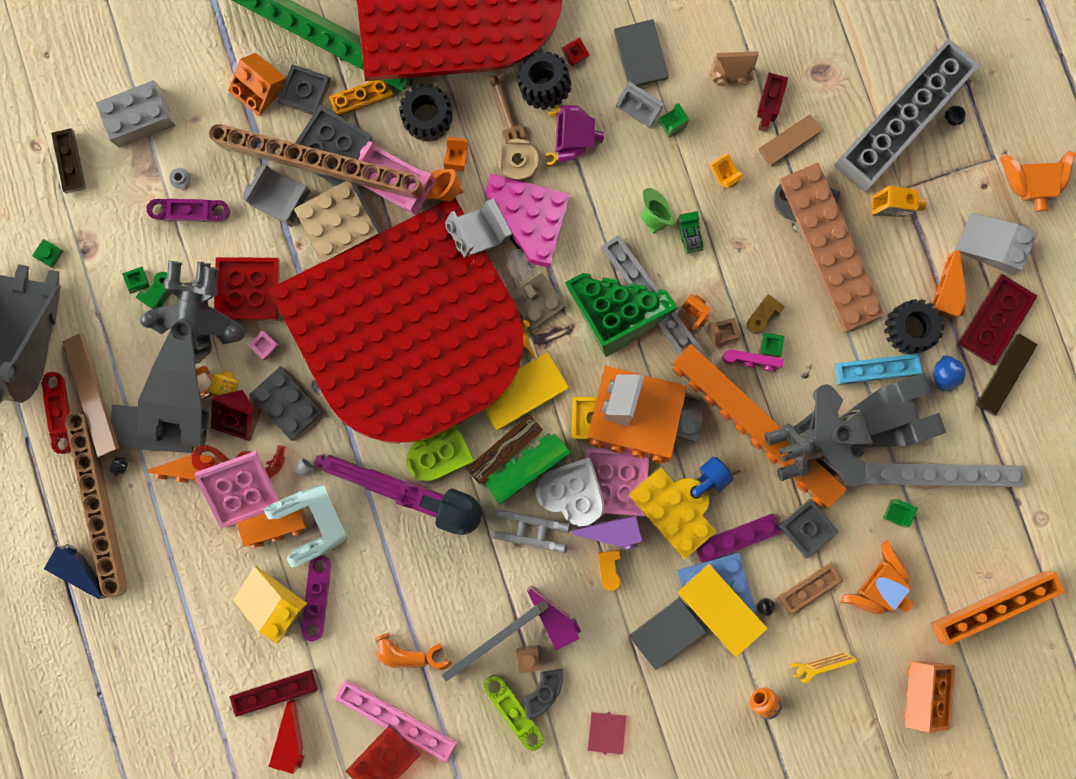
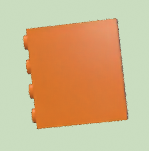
(652, 426)

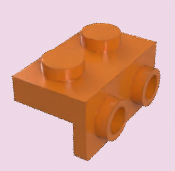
(696, 307)

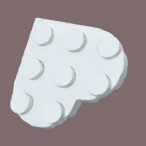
(573, 492)

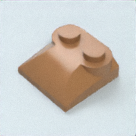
(734, 68)

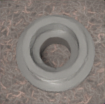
(184, 182)

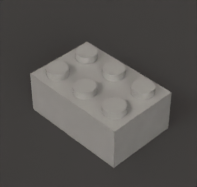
(135, 113)

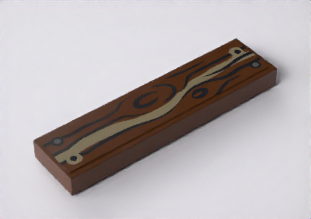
(504, 449)

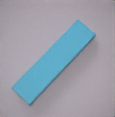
(878, 368)

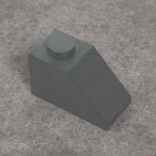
(690, 420)

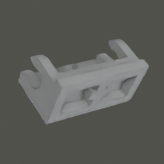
(639, 104)

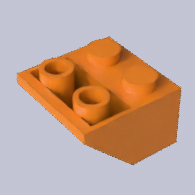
(256, 83)

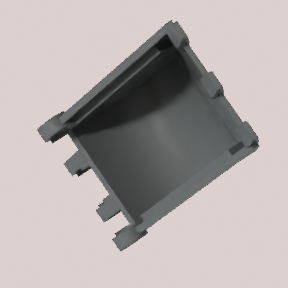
(25, 329)

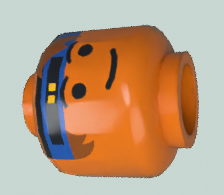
(766, 703)

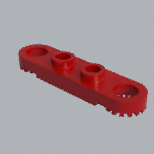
(56, 410)

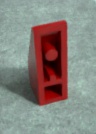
(289, 745)

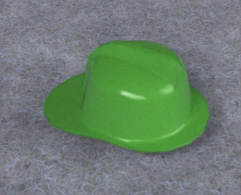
(656, 211)

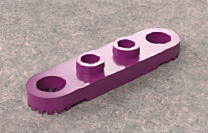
(188, 210)
(317, 598)

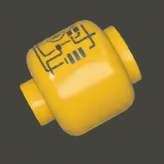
(223, 383)

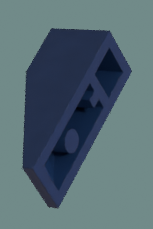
(74, 569)

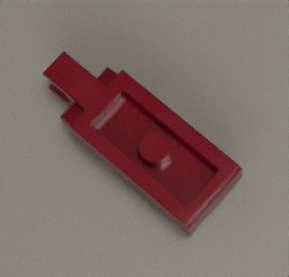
(771, 99)

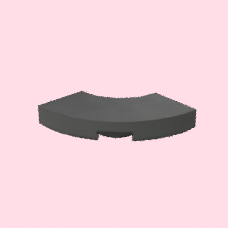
(545, 694)

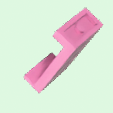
(377, 156)

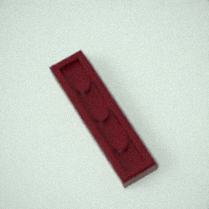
(273, 692)

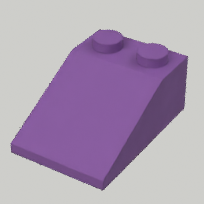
(616, 532)

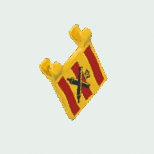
(822, 665)

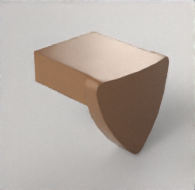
(723, 331)

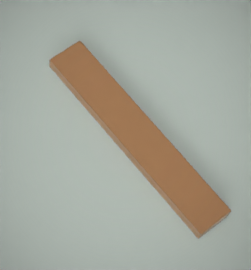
(90, 395)

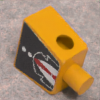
(897, 202)

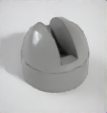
(304, 467)

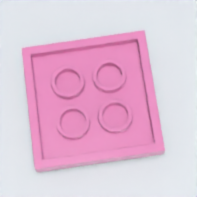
(617, 478)
(237, 489)

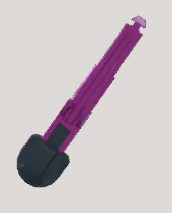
(453, 512)

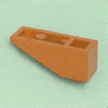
(951, 289)

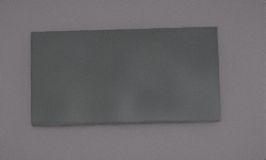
(124, 423)

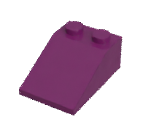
(556, 621)

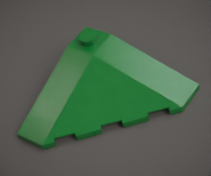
(616, 311)

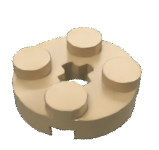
(509, 151)

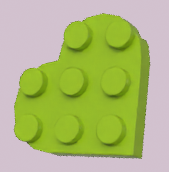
(438, 455)

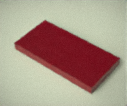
(997, 319)

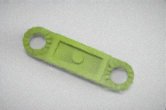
(513, 712)

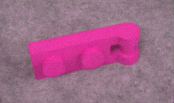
(750, 360)

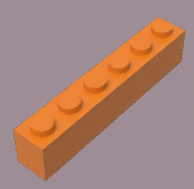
(997, 607)

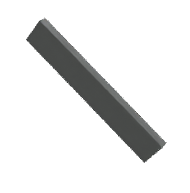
(495, 640)

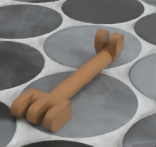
(497, 81)

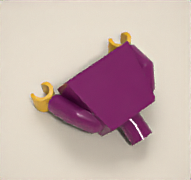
(573, 133)

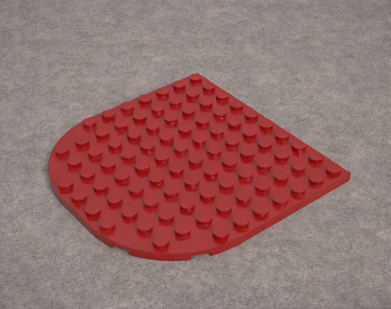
(451, 35)
(405, 330)

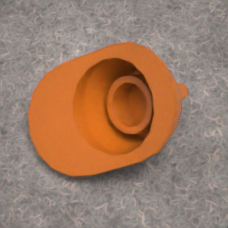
(446, 185)

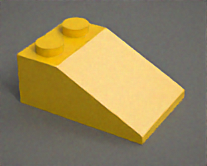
(269, 605)

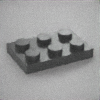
(286, 403)

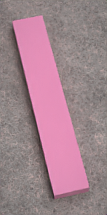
(385, 714)

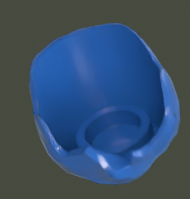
(948, 373)

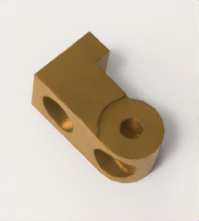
(759, 318)

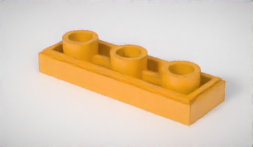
(348, 100)

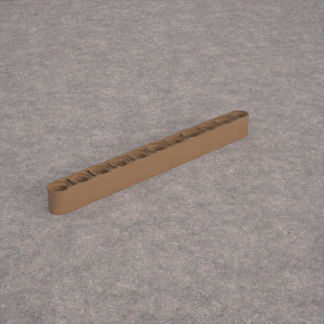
(324, 164)

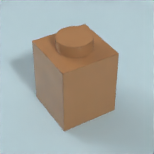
(528, 659)

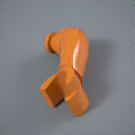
(395, 657)

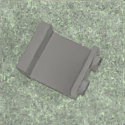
(275, 194)
(478, 229)

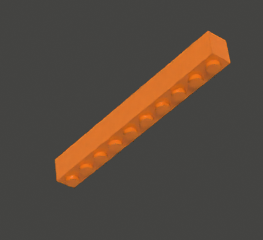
(751, 421)

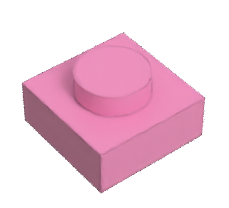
(263, 345)

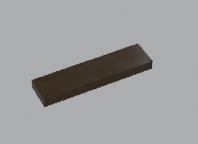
(1006, 374)

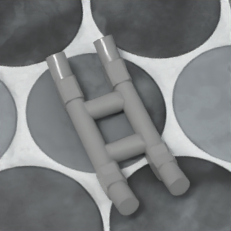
(522, 521)

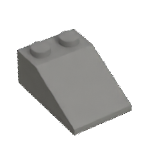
(996, 242)

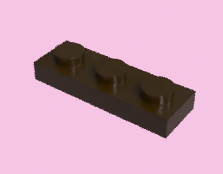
(68, 160)

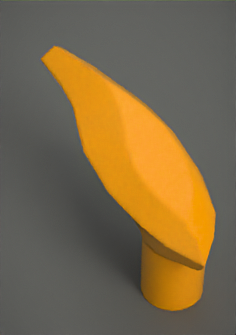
(525, 324)

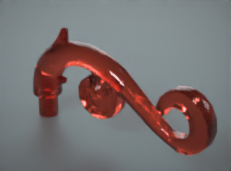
(274, 465)

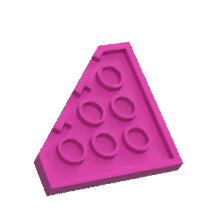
(532, 215)

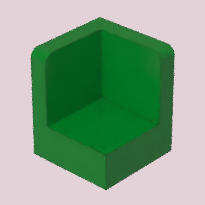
(674, 120)
(900, 513)

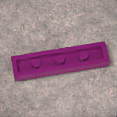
(738, 538)

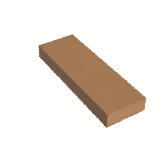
(790, 140)
(810, 588)

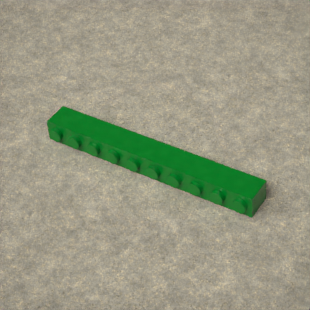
(316, 30)

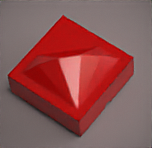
(575, 51)

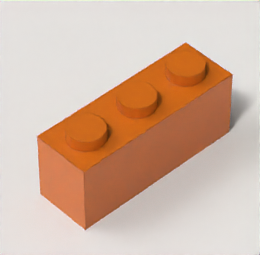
(260, 528)

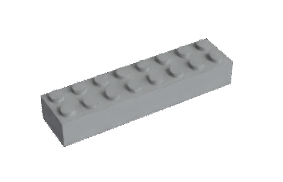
(906, 115)

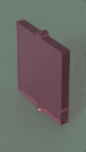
(607, 733)

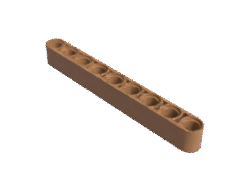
(93, 515)

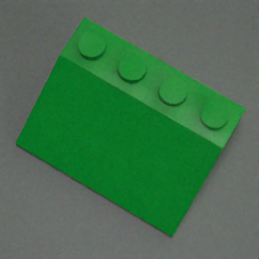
(528, 468)

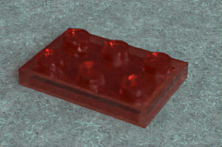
(385, 757)

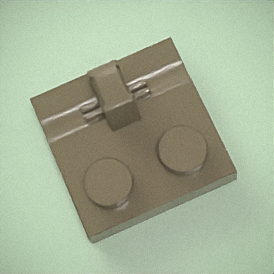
(537, 301)

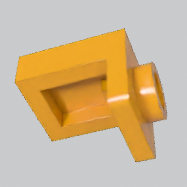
(725, 171)

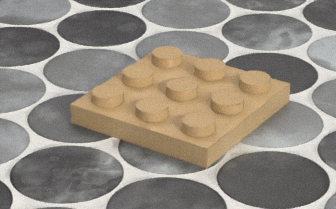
(336, 221)

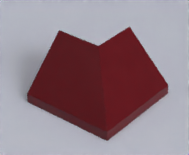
(234, 415)

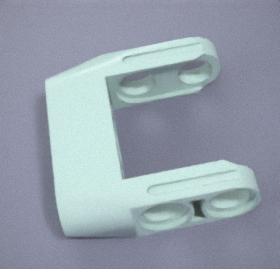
(325, 517)

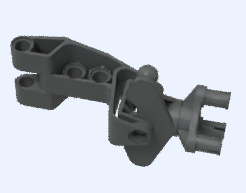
(172, 384)
(879, 420)

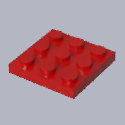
(245, 286)

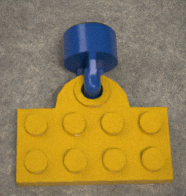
(679, 505)

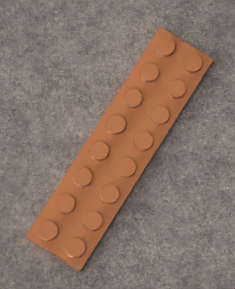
(831, 247)

